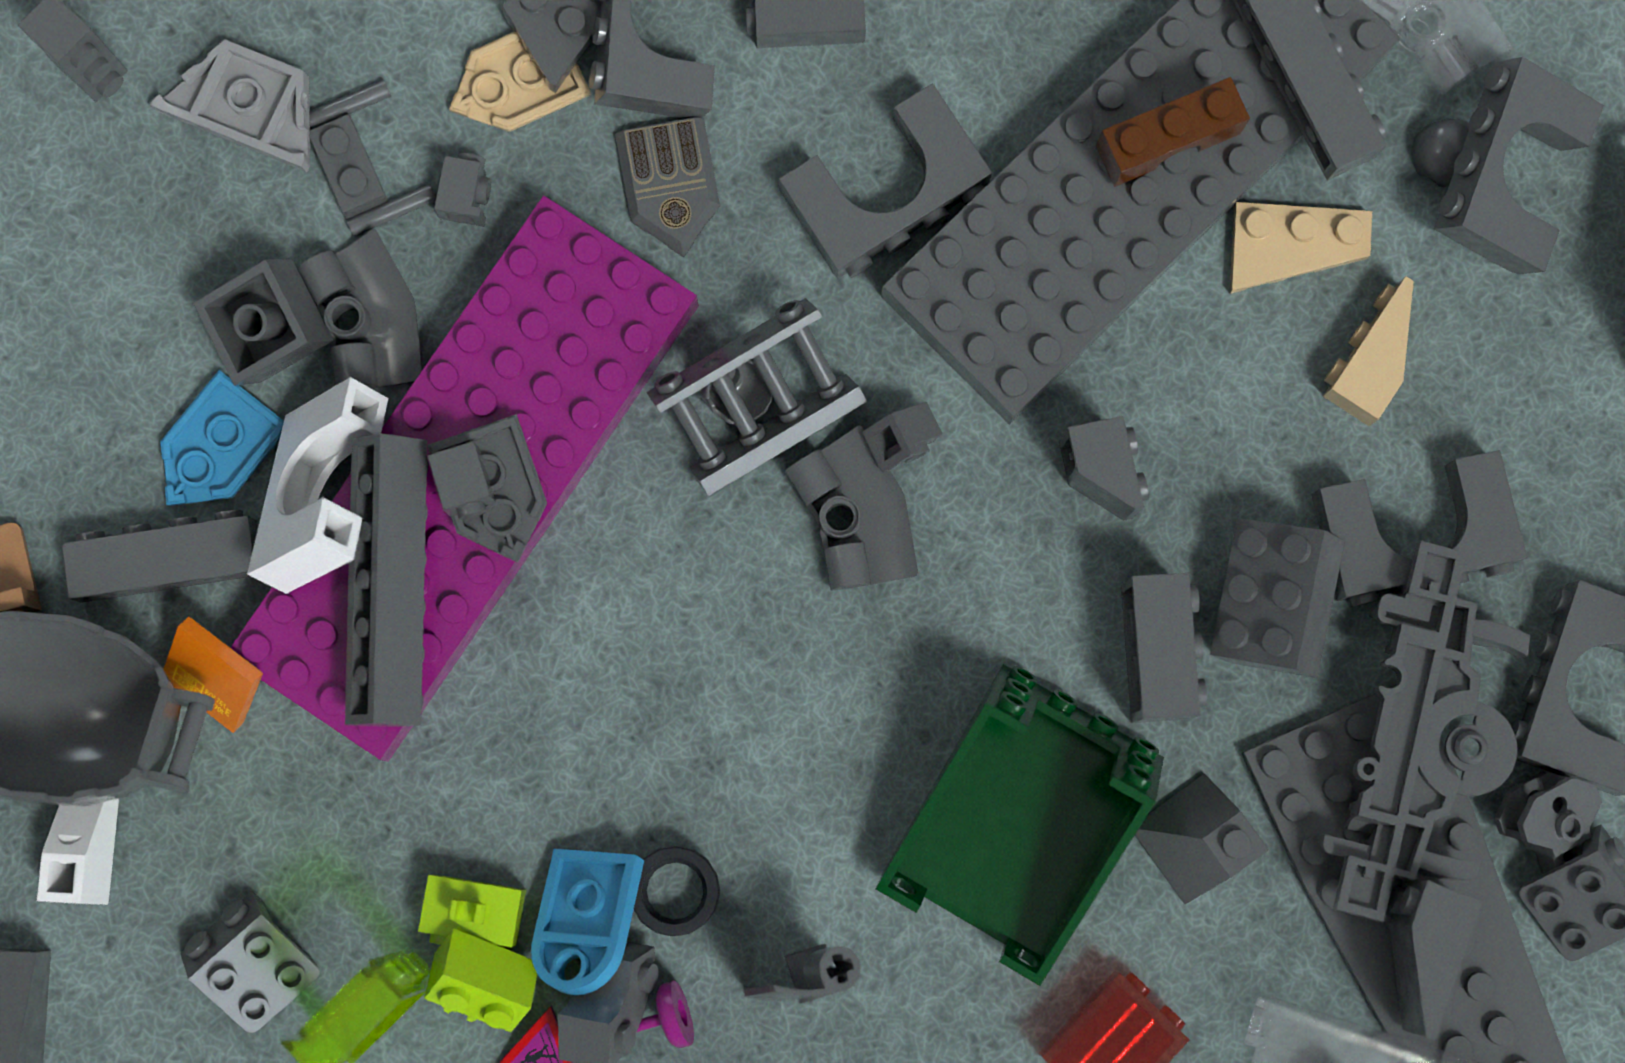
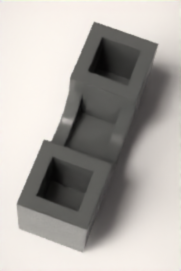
(74, 48)

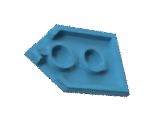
(217, 443)

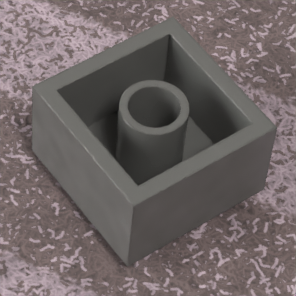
(263, 321)

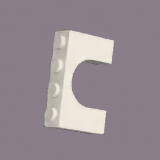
(296, 531)

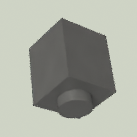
(462, 480)

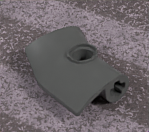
(385, 341)
(880, 538)
(813, 975)

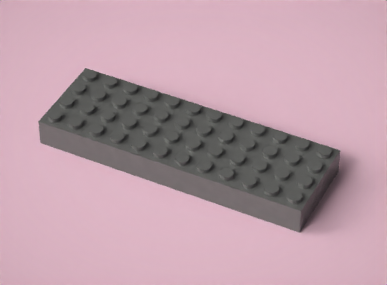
(1062, 252)

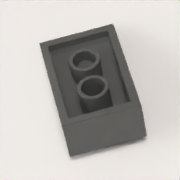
(1428, 943)

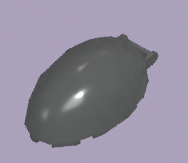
(87, 714)

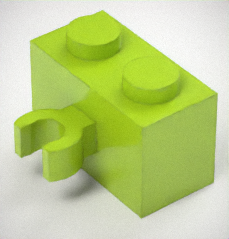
(471, 907)
(481, 981)

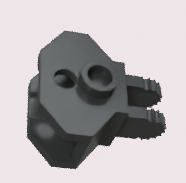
(1552, 819)

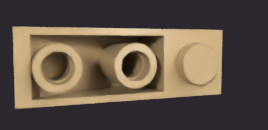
(1377, 363)

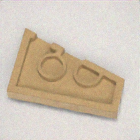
(1294, 240)

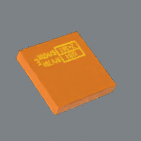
(210, 667)

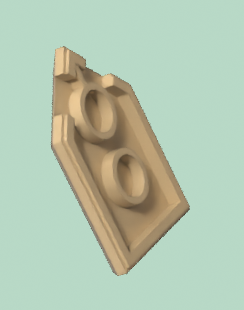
(508, 87)

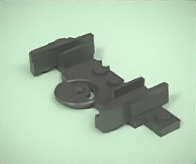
(1408, 778)

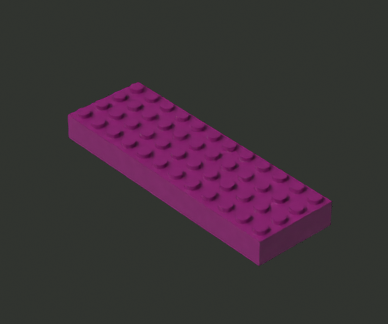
(551, 335)

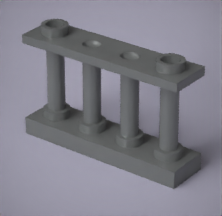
(794, 418)

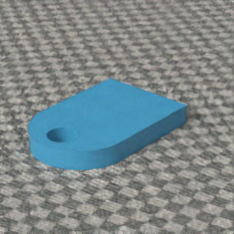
(585, 917)

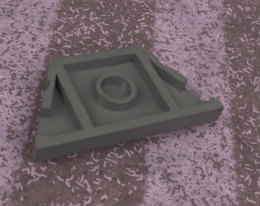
(553, 33)

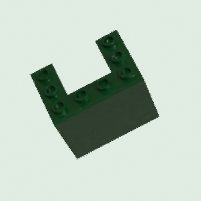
(1026, 820)

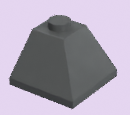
(1199, 839)

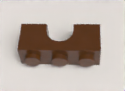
(1184, 123)

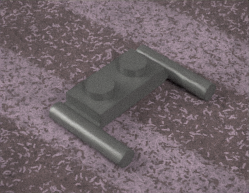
(350, 167)

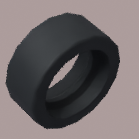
(709, 900)

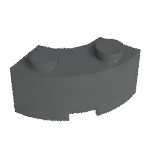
(605, 1021)

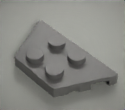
(246, 102)

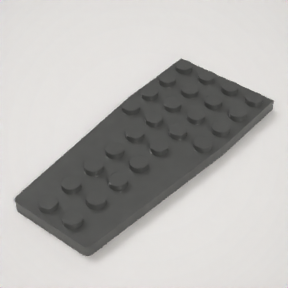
(1307, 790)

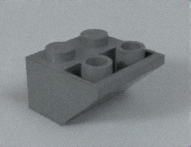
(1102, 465)

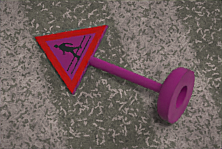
(541, 1039)

